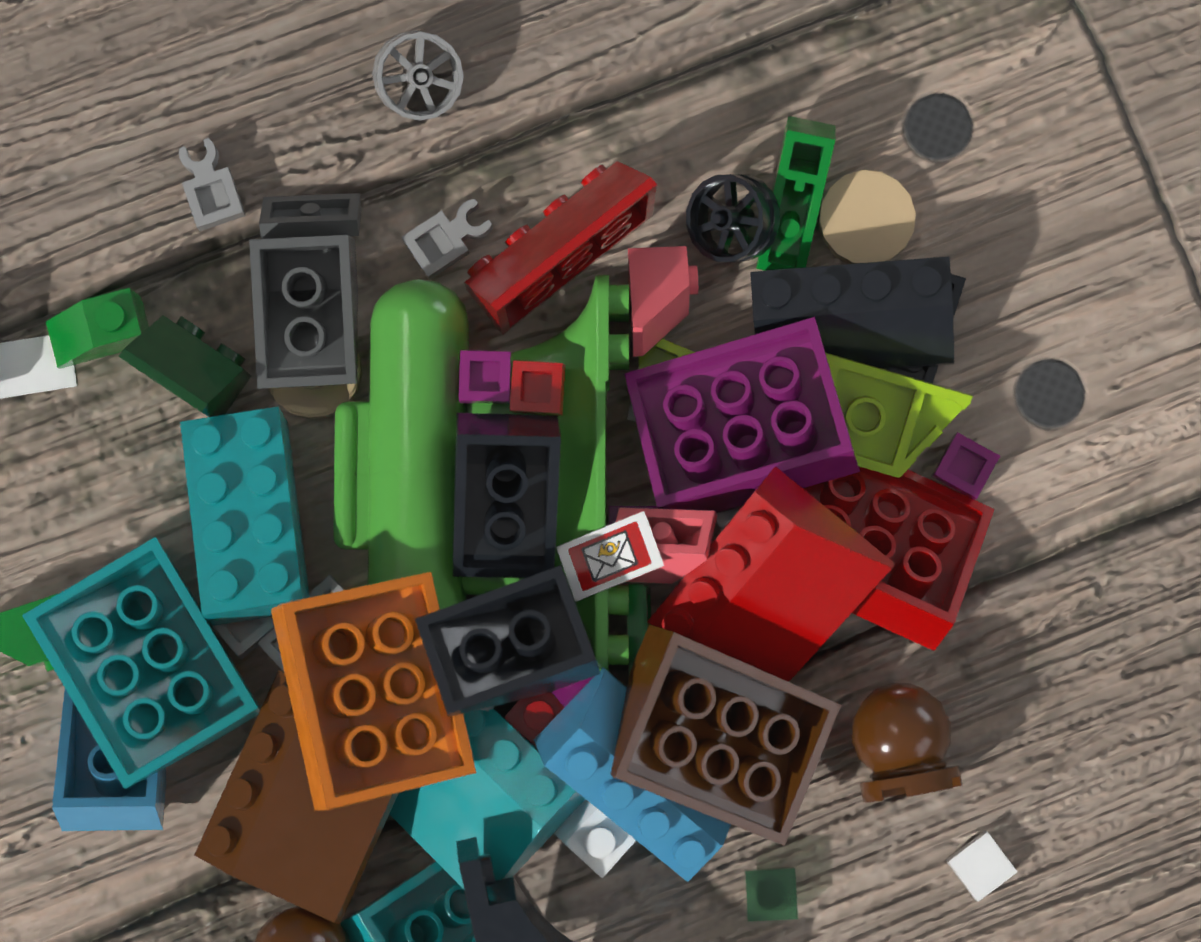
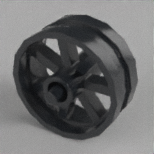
(732, 218)

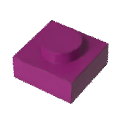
(485, 377)
(965, 466)

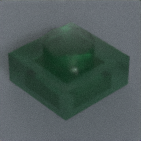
(771, 894)

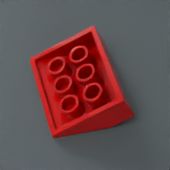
(562, 244)
(928, 536)
(775, 581)

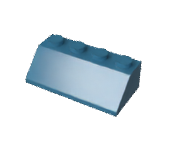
(581, 753)

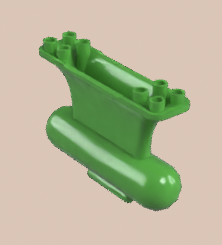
(400, 445)

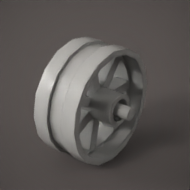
(418, 75)

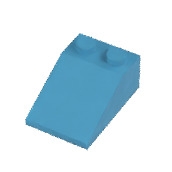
(89, 791)

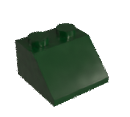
(187, 366)

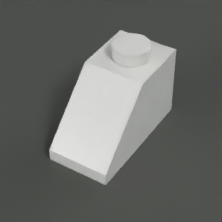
(594, 838)

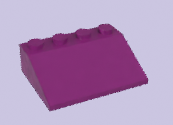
(734, 413)

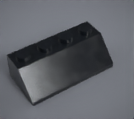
(865, 311)

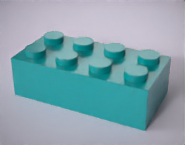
(244, 514)

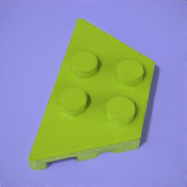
(891, 414)

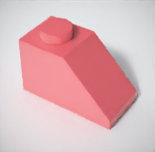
(658, 293)
(681, 539)

